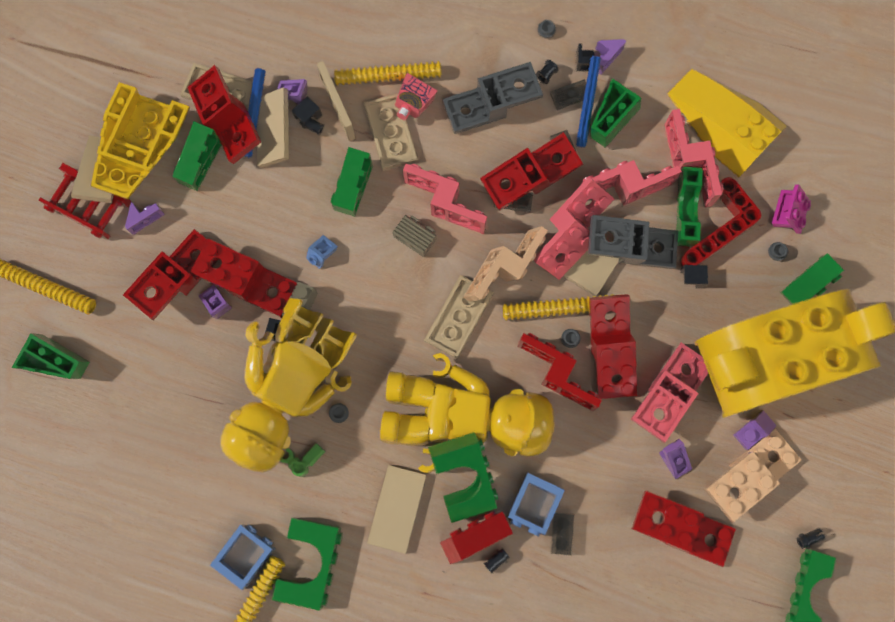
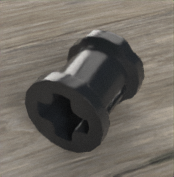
(547, 71)

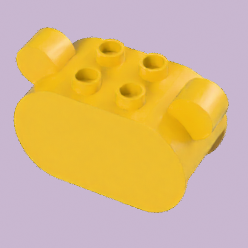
(793, 350)

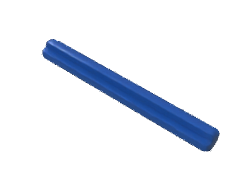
(255, 99)
(588, 101)

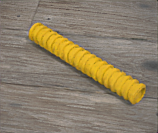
(387, 73)
(47, 288)
(547, 308)
(260, 590)

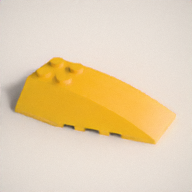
(729, 120)
(134, 139)

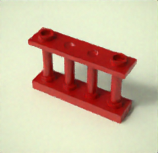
(69, 176)

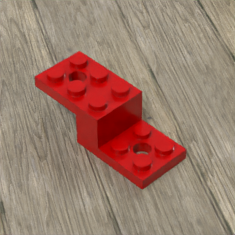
(224, 114)
(531, 171)
(167, 277)
(243, 277)
(613, 346)
(559, 371)
(683, 528)

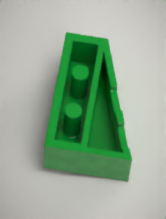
(615, 112)
(197, 156)
(352, 182)
(813, 280)
(50, 358)

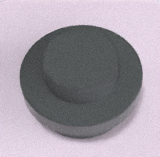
(546, 29)
(778, 251)
(570, 338)
(338, 413)

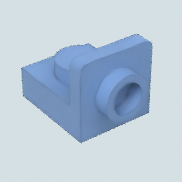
(320, 251)

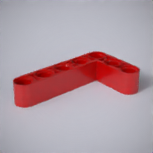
(726, 231)

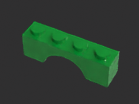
(687, 206)
(813, 568)

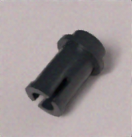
(313, 125)
(810, 538)
(497, 560)

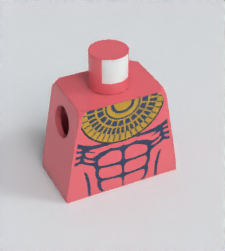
(413, 97)

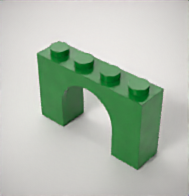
(466, 452)
(313, 593)

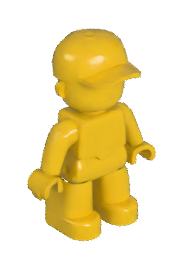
(284, 384)
(515, 422)

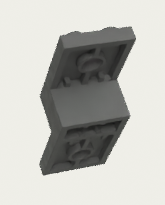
(492, 97)
(633, 242)

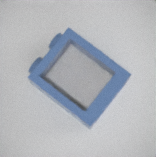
(534, 506)
(243, 556)

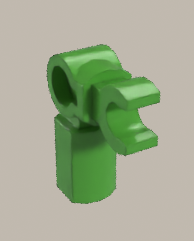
(300, 468)

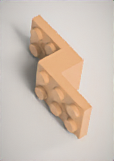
(506, 264)
(753, 475)

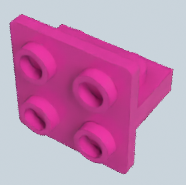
(792, 209)

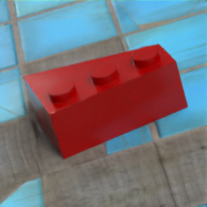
(476, 537)

